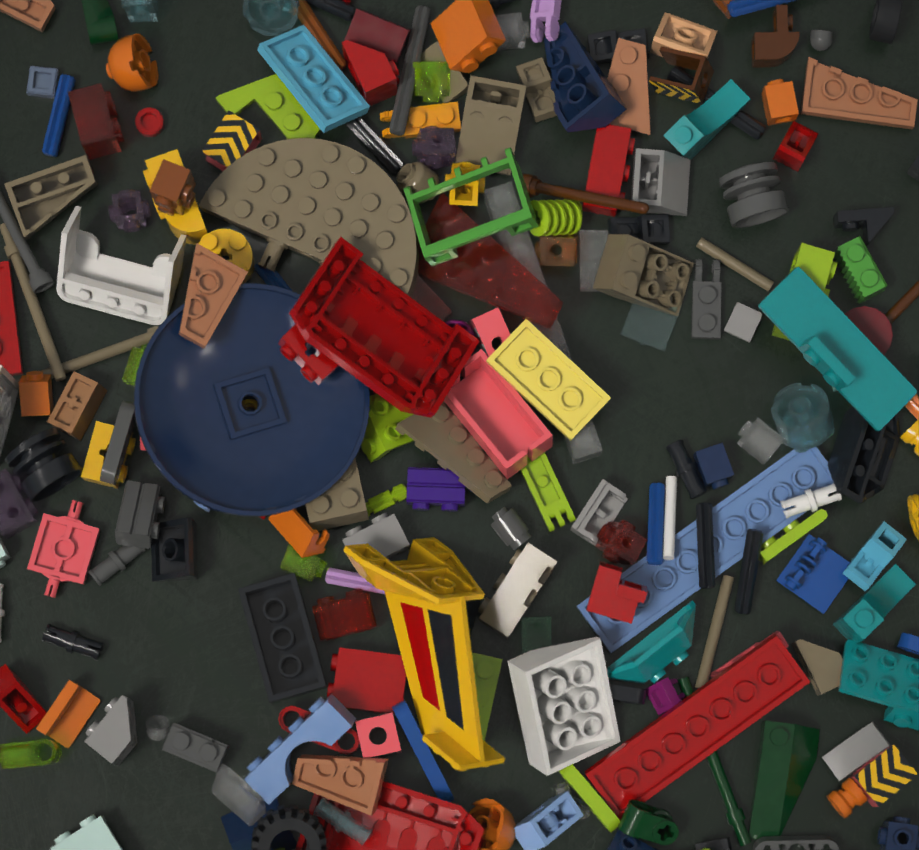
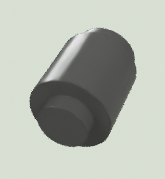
(510, 527)

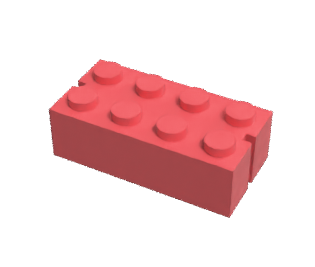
(497, 416)

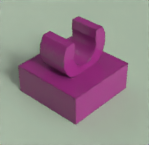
(664, 695)

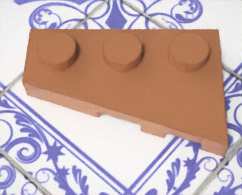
(208, 295)
(342, 779)

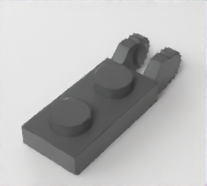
(706, 303)

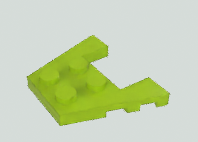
(277, 104)

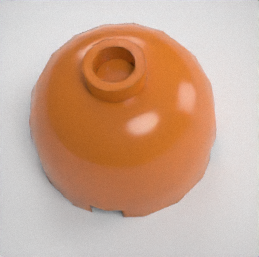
(131, 64)
(497, 822)

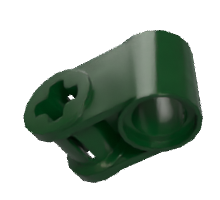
(648, 823)

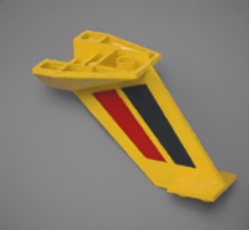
(433, 637)

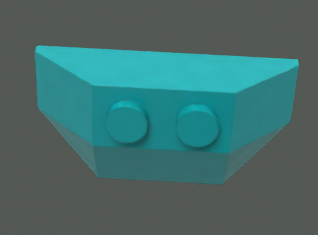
(657, 650)

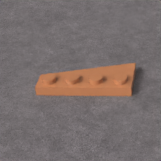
(844, 97)

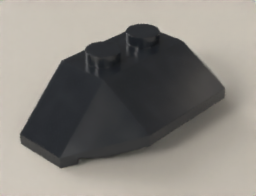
(862, 456)

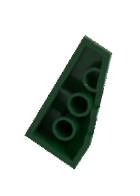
(782, 769)

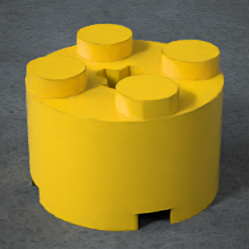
(232, 244)

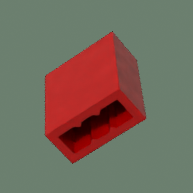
(368, 680)

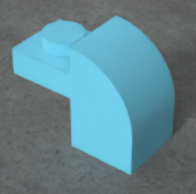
(874, 556)

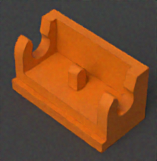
(299, 533)

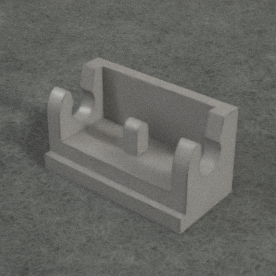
(600, 509)

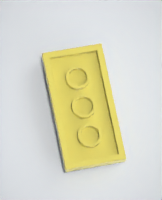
(548, 379)

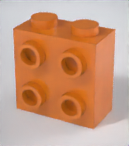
(468, 34)

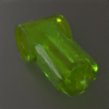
(27, 754)

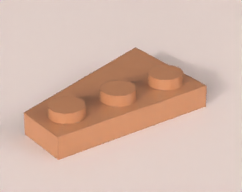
(630, 82)

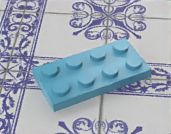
(313, 78)

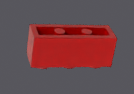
(608, 165)

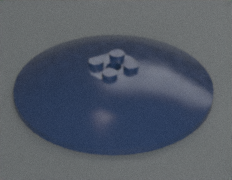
(237, 457)

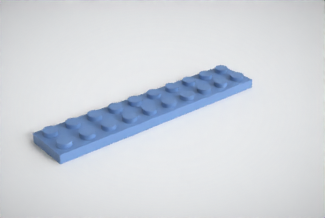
(749, 507)

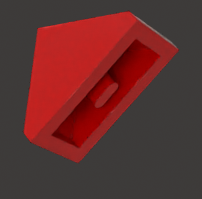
(795, 146)

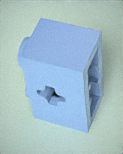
(547, 822)

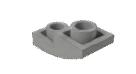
(856, 751)

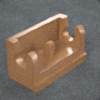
(77, 405)

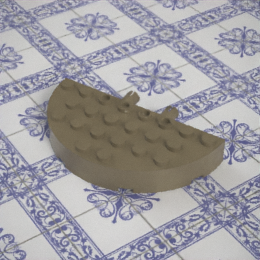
(309, 196)

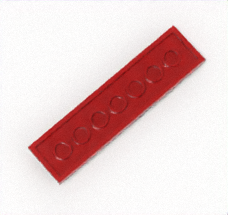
(698, 725)

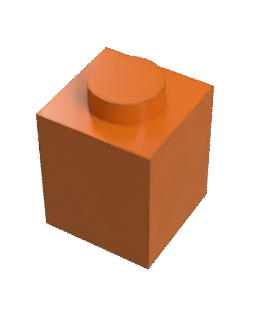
(779, 102)
(36, 394)

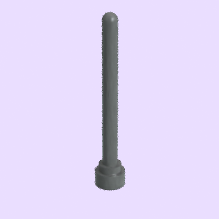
(38, 277)

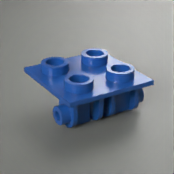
(815, 573)

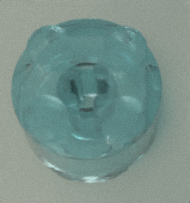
(802, 416)

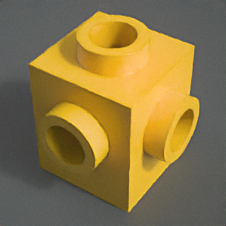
(468, 193)

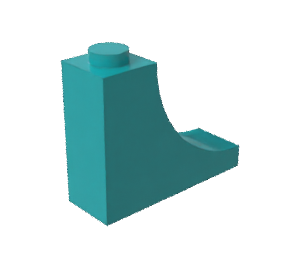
(704, 123)
(874, 605)

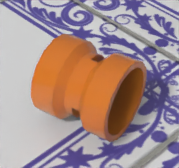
(847, 798)

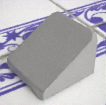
(743, 322)

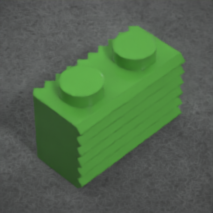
(859, 270)

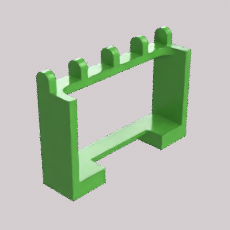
(446, 248)

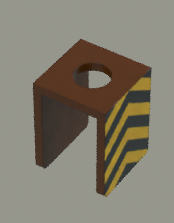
(693, 93)

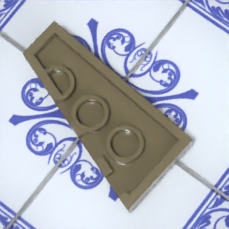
(457, 451)

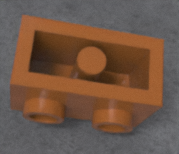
(173, 188)

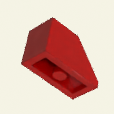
(19, 701)

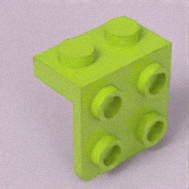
(380, 430)

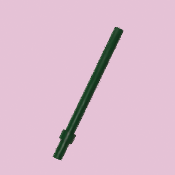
(735, 815)

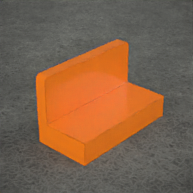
(69, 714)

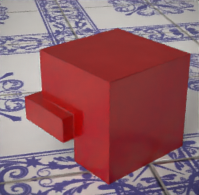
(613, 595)

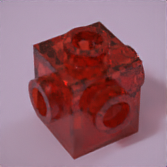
(620, 542)

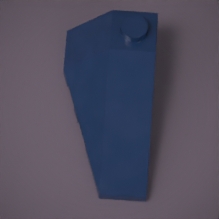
(580, 88)

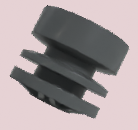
(752, 190)

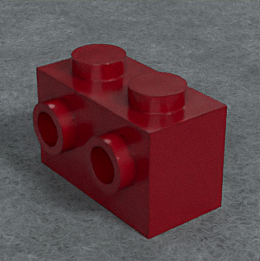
(378, 34)

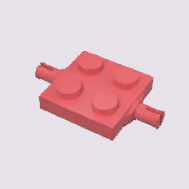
(63, 549)

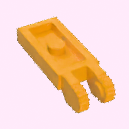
(440, 115)

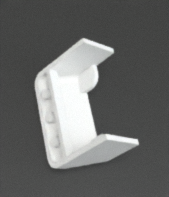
(115, 283)

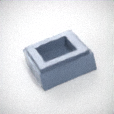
(42, 82)

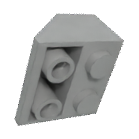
(661, 181)
(116, 732)

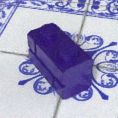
(434, 488)

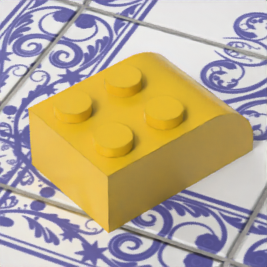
(191, 222)

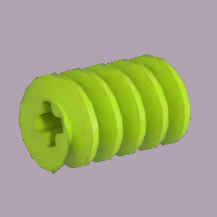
(557, 217)

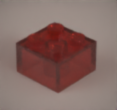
(95, 123)

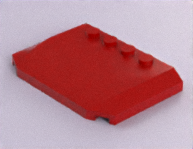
(380, 333)
(406, 822)

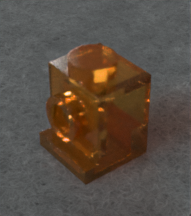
(569, 250)

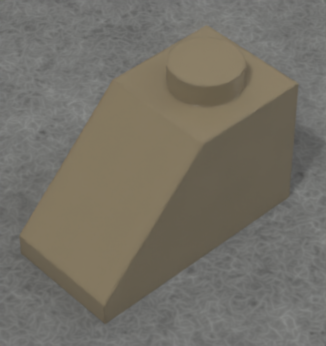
(820, 664)

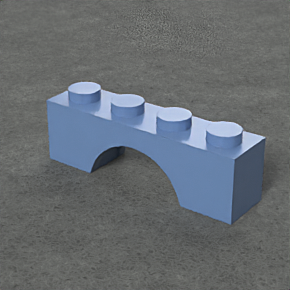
(325, 724)

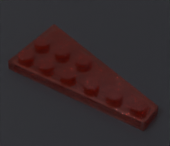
(486, 270)

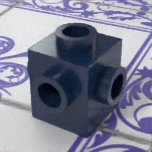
(888, 834)

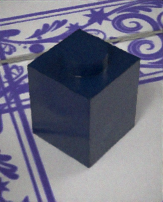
(714, 466)

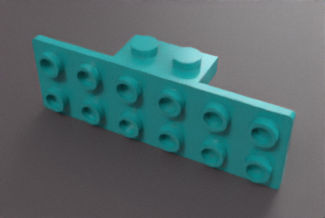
(837, 348)
(883, 679)

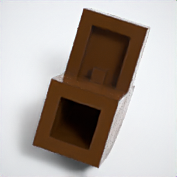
(775, 47)

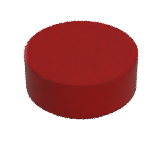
(149, 122)

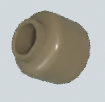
(416, 177)

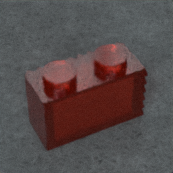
(344, 615)

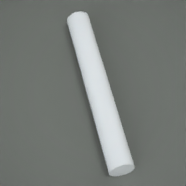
(670, 518)

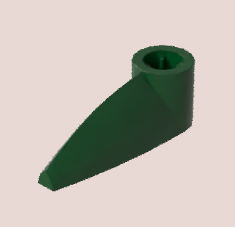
(99, 21)

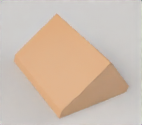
(682, 36)

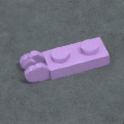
(545, 11)

